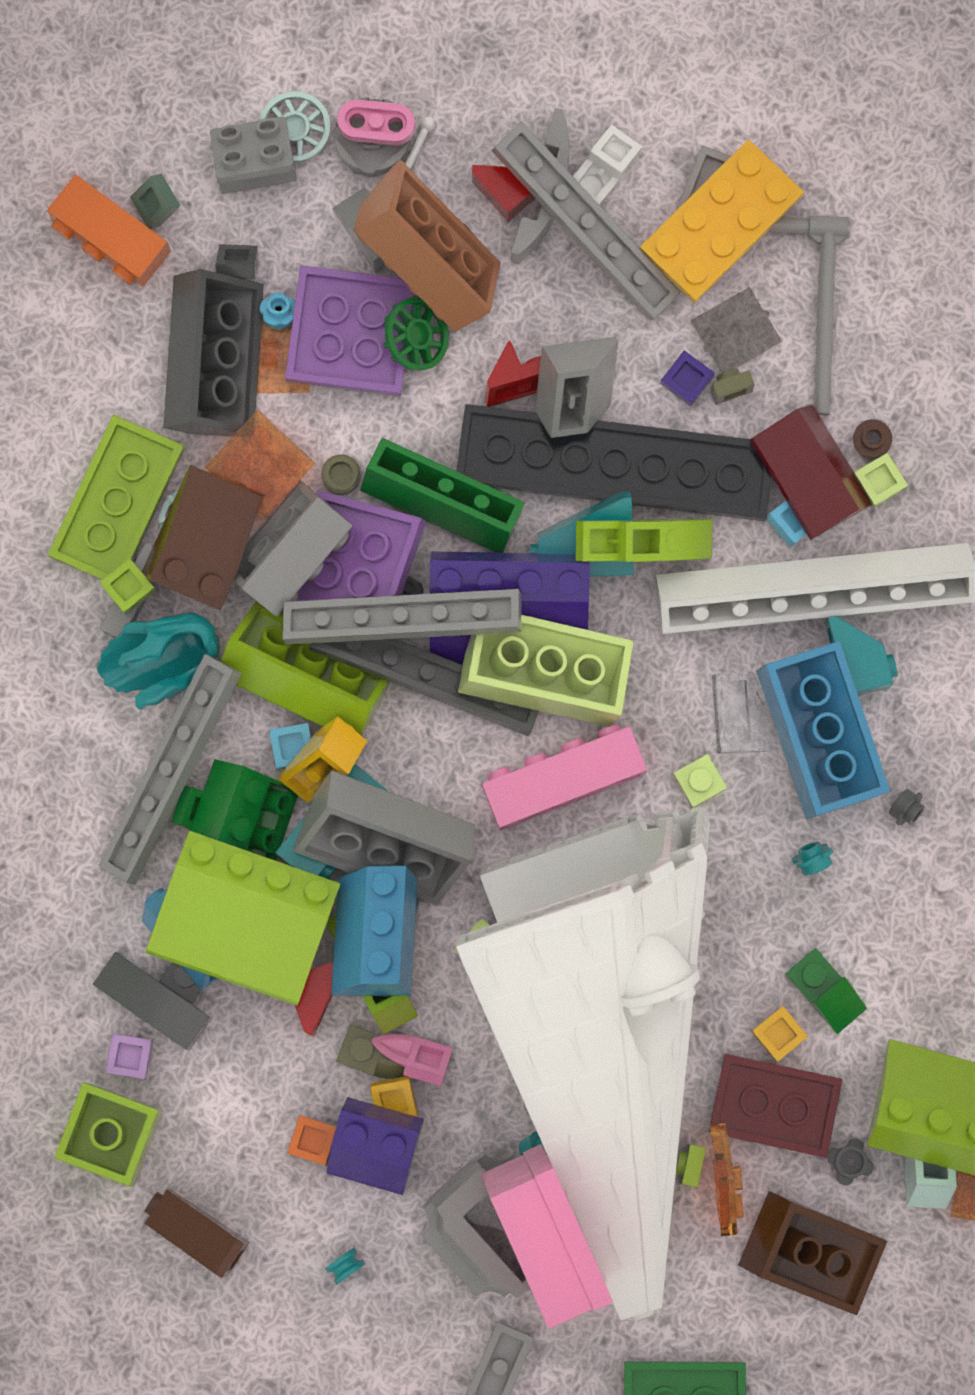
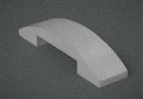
(530, 230)

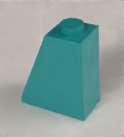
(562, 536)

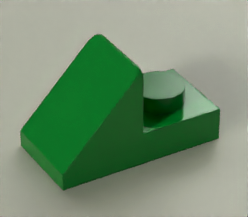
(826, 990)

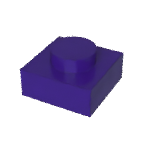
(687, 378)

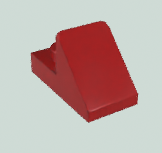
(511, 379)

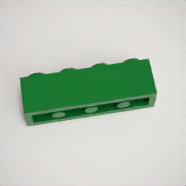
(441, 496)

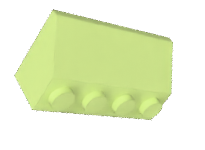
(550, 670)

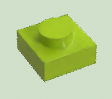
(127, 586)
(690, 1165)

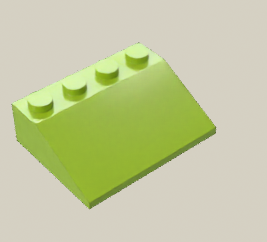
(243, 918)
(926, 1107)

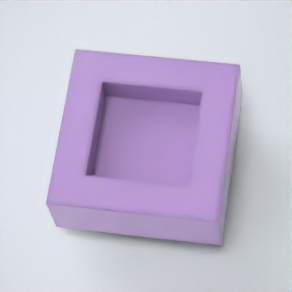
(129, 1056)

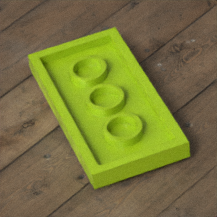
(116, 499)

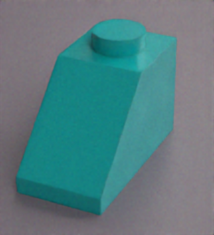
(865, 657)

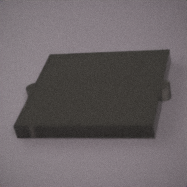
(736, 331)

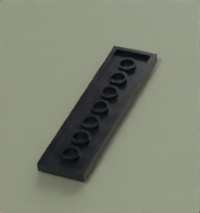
(653, 463)

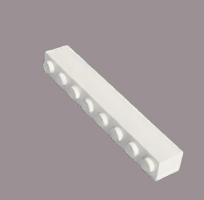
(816, 588)

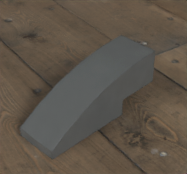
(152, 1001)

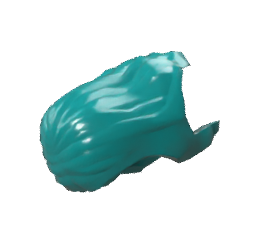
(157, 656)

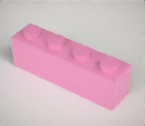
(564, 777)

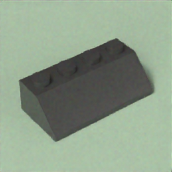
(212, 353)

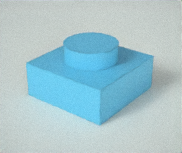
(786, 524)
(288, 743)

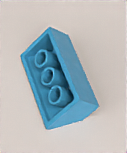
(822, 730)

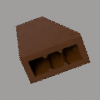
(195, 1232)

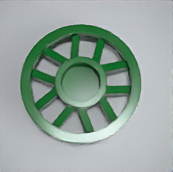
(415, 335)

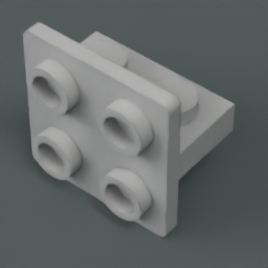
(252, 155)

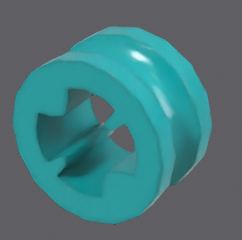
(345, 1266)

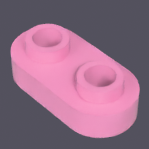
(377, 121)

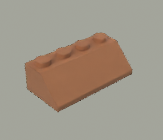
(428, 248)

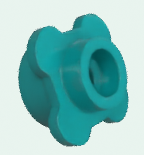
(813, 858)

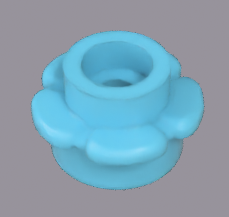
(277, 319)

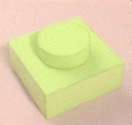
(880, 480)
(700, 781)

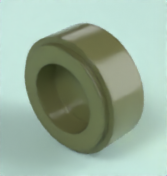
(341, 474)

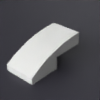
(607, 163)

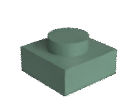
(155, 201)

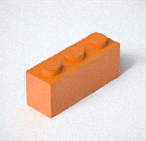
(107, 232)

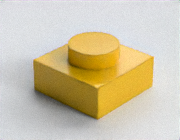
(779, 1034)
(395, 1095)

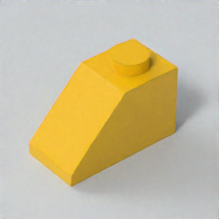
(330, 748)

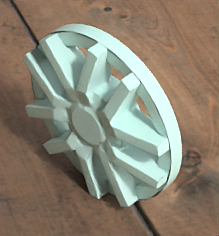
(299, 124)

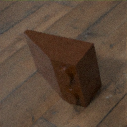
(203, 538)
(812, 1253)

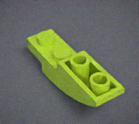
(644, 540)

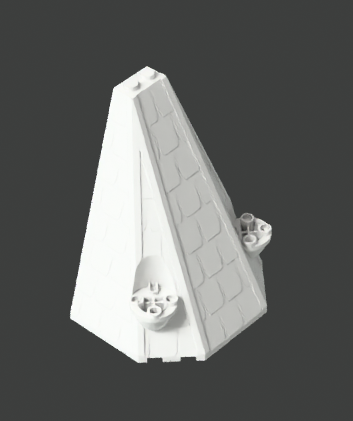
(594, 1020)

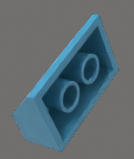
(375, 932)

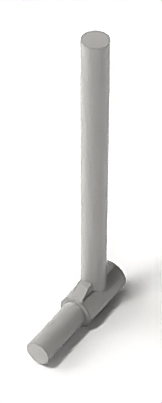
(826, 232)

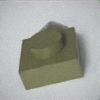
(362, 1055)

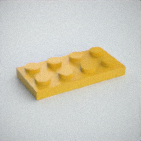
(721, 221)

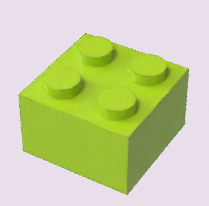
(108, 1134)

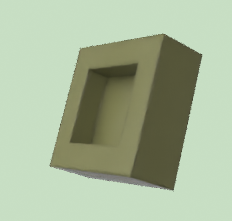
(731, 385)

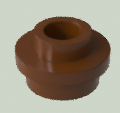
(869, 450)

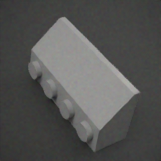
(366, 826)

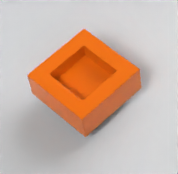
(312, 1140)

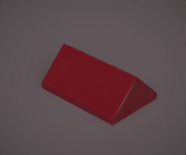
(810, 471)

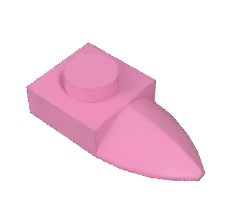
(420, 1057)

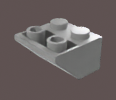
(575, 385)

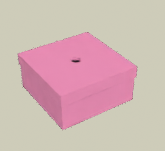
(546, 1237)

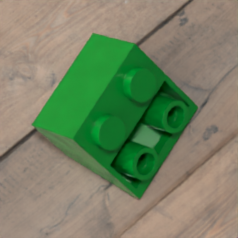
(244, 809)

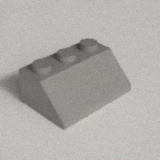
(290, 548)

